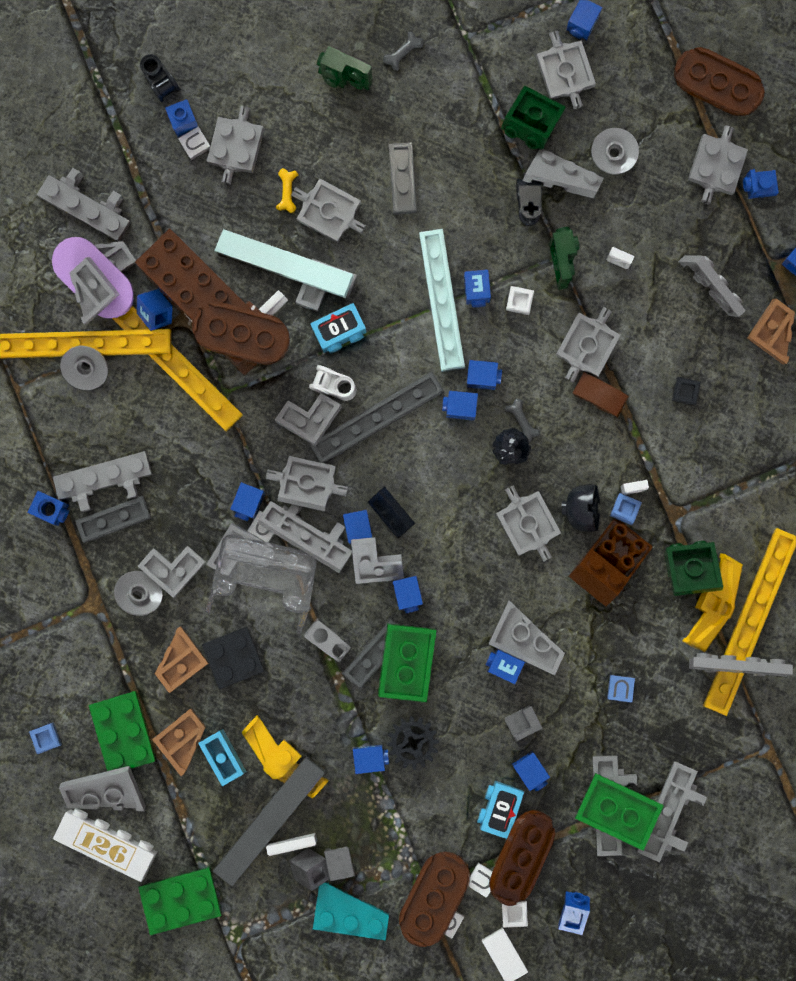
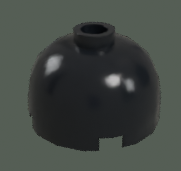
(582, 508)

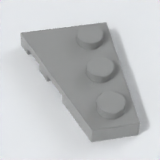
(560, 172)
(523, 640)
(105, 789)

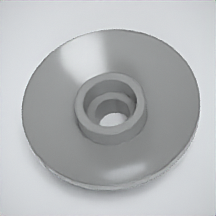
(617, 140)
(80, 375)
(140, 584)

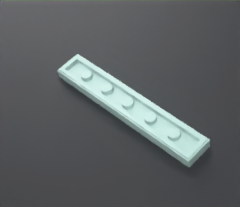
(284, 263)
(442, 300)

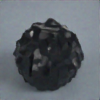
(511, 447)

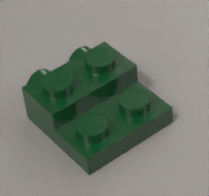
(339, 68)
(532, 118)
(563, 251)
(693, 568)

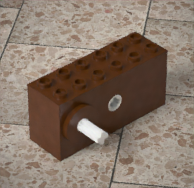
(192, 284)

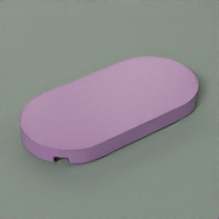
(72, 252)

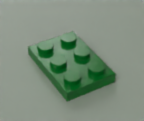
(407, 662)
(122, 732)
(619, 811)
(180, 901)

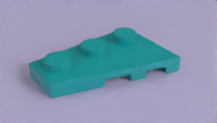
(348, 915)

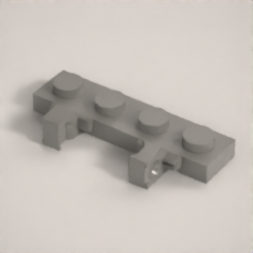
(67, 197)
(120, 472)
(319, 545)
(752, 665)
(608, 767)
(674, 794)

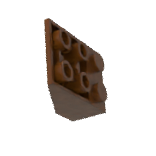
(610, 562)

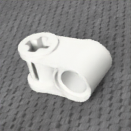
(329, 381)

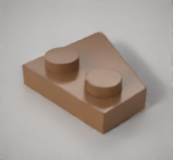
(774, 330)
(180, 661)
(181, 740)

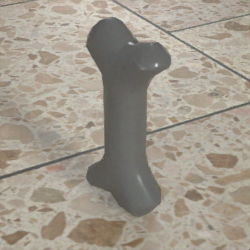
(394, 59)
(516, 410)

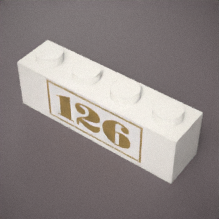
(105, 845)

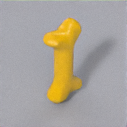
(287, 179)

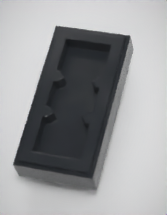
(391, 512)

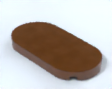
(719, 81)
(241, 333)
(522, 857)
(434, 899)

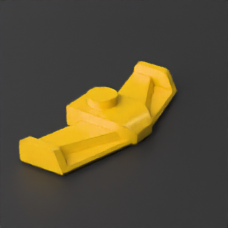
(716, 605)
(277, 760)

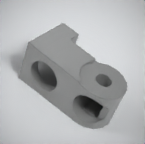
(327, 640)

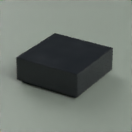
(686, 391)

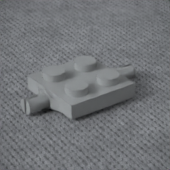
(565, 70)
(235, 145)
(717, 164)
(328, 210)
(588, 345)
(306, 483)
(528, 523)

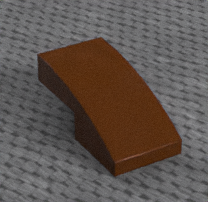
(600, 394)

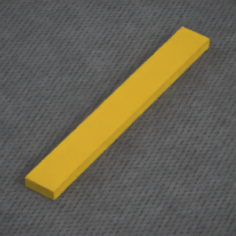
(106, 342)
(187, 377)
(752, 618)

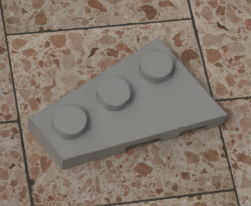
(718, 284)

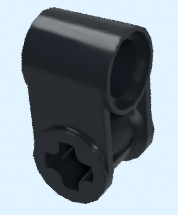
(160, 80)
(529, 197)

